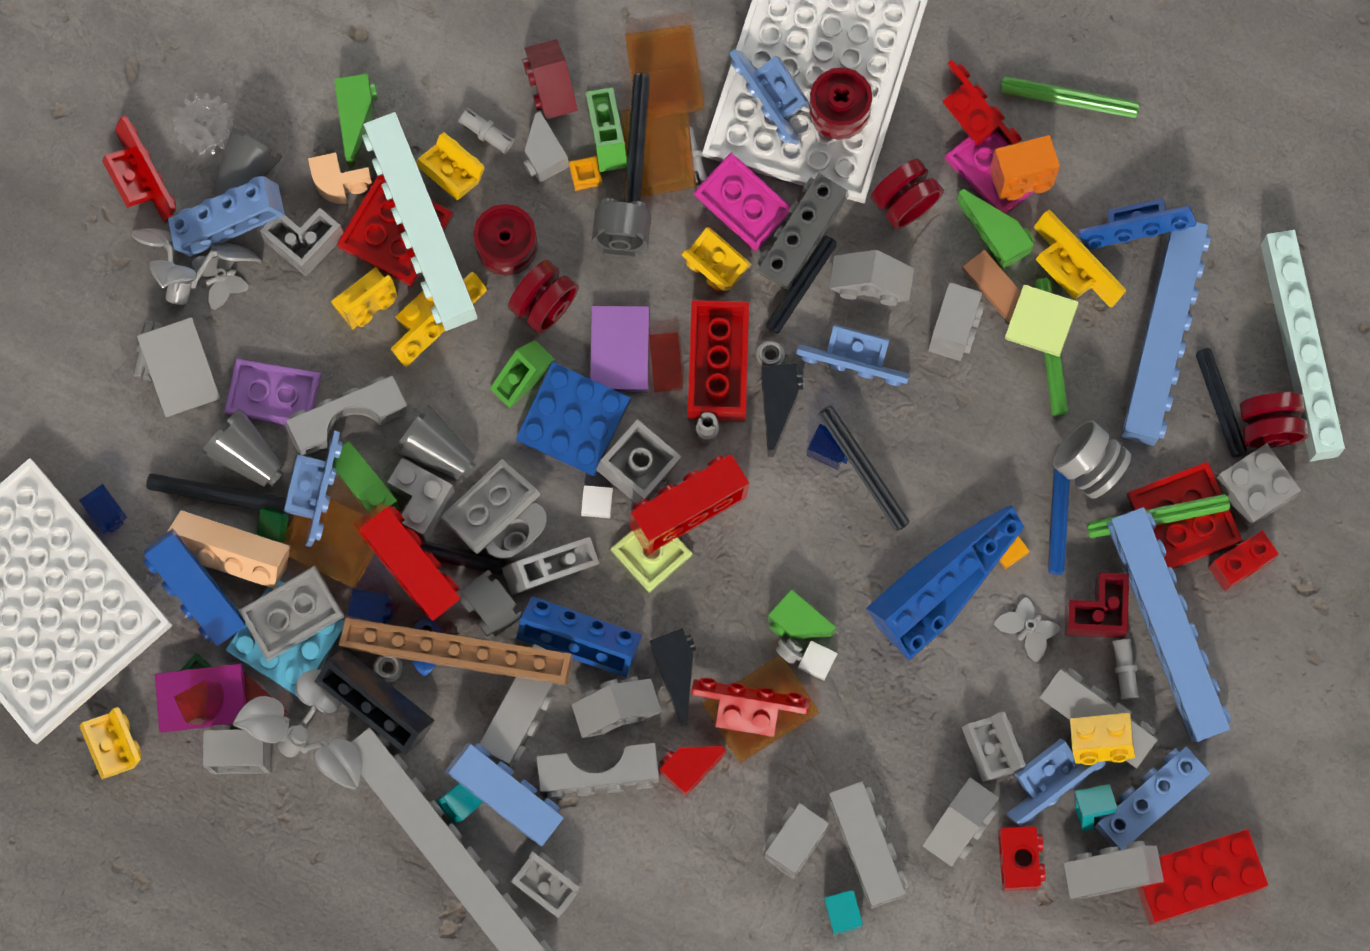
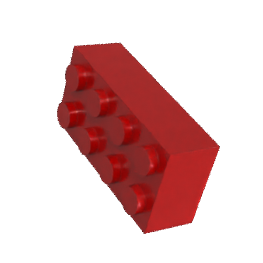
(718, 360)
(688, 503)
(406, 561)
(1204, 877)

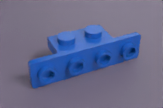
(1137, 222)

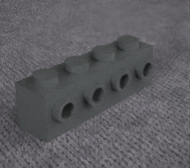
(803, 231)

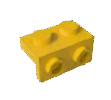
(451, 166)
(716, 260)
(1102, 738)
(111, 743)

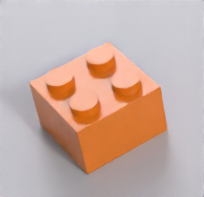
(1024, 168)

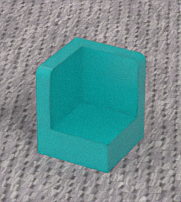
(458, 802)
(1093, 803)
(843, 912)

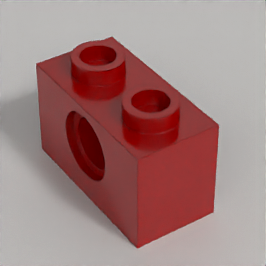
(1243, 560)
(1013, 875)

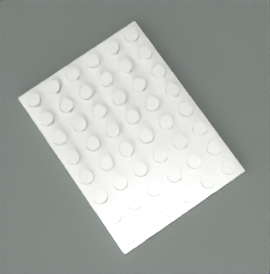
(810, 40)
(64, 606)

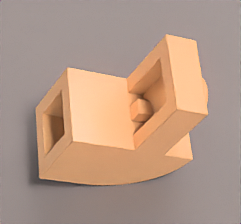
(332, 183)

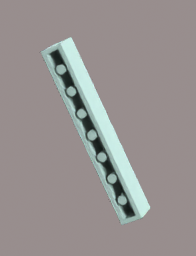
(420, 222)
(1302, 343)

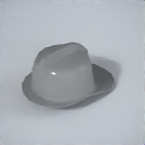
(519, 537)

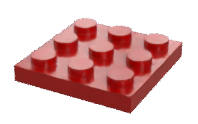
(378, 239)
(1192, 537)

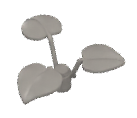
(182, 278)
(265, 722)

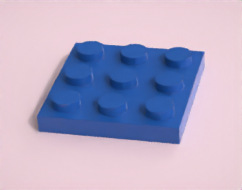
(573, 419)

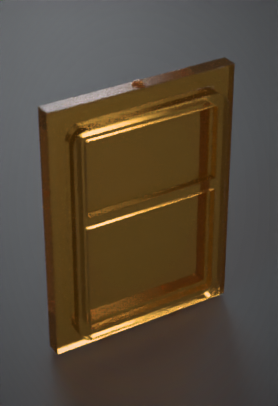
(670, 62)
(667, 148)
(341, 548)
(779, 677)

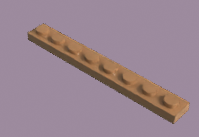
(456, 651)

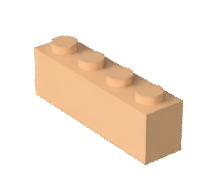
(232, 549)

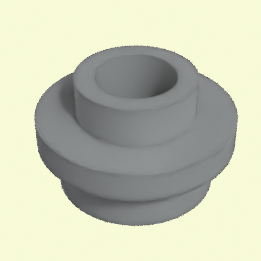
(770, 346)
(789, 650)
(381, 661)

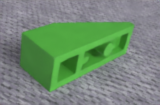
(355, 108)
(606, 129)
(998, 231)
(362, 480)

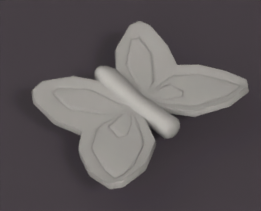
(223, 279)
(1030, 625)

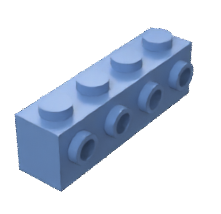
(226, 216)
(505, 794)
(1152, 799)

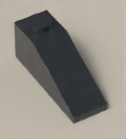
(780, 395)
(675, 663)

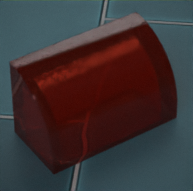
(201, 702)

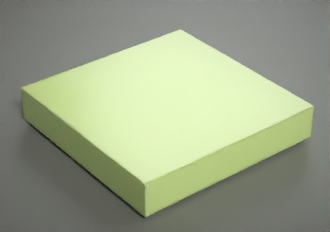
(1041, 320)
(655, 567)

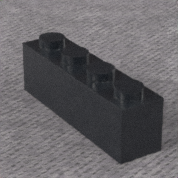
(374, 700)

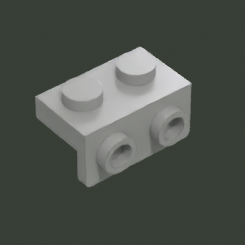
(994, 747)
(546, 884)

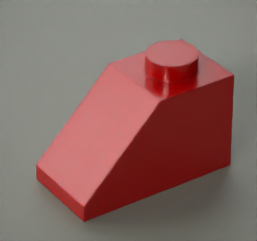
(689, 766)

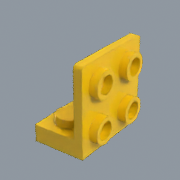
(365, 298)

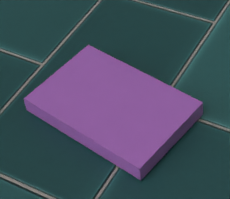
(620, 347)
(271, 391)

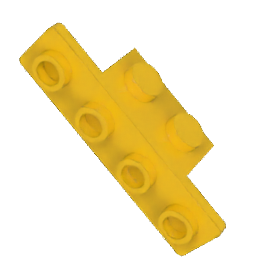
(1073, 263)
(422, 325)

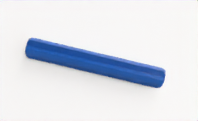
(1058, 524)

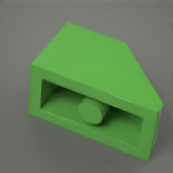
(522, 373)
(798, 619)

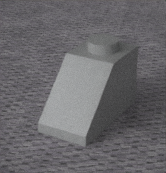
(543, 151)

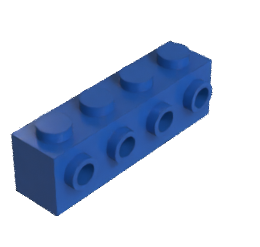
(194, 587)
(579, 635)

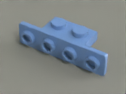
(775, 90)
(857, 352)
(309, 485)
(1047, 779)

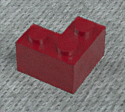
(550, 75)
(1106, 615)

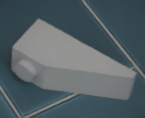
(550, 565)

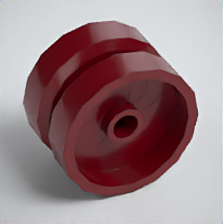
(840, 103)
(907, 193)
(503, 223)
(543, 296)
(1274, 420)

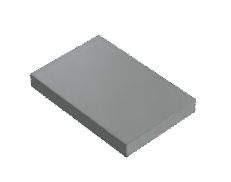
(178, 367)
(489, 506)
(291, 613)

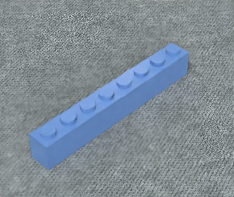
(1164, 335)
(1168, 625)

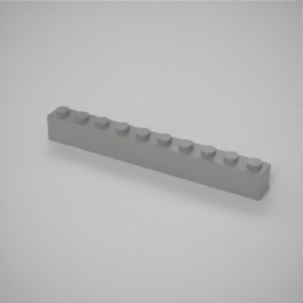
(442, 847)

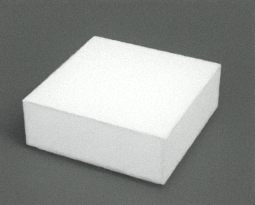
(597, 501)
(817, 660)

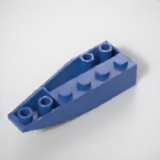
(943, 583)

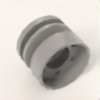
(1092, 459)

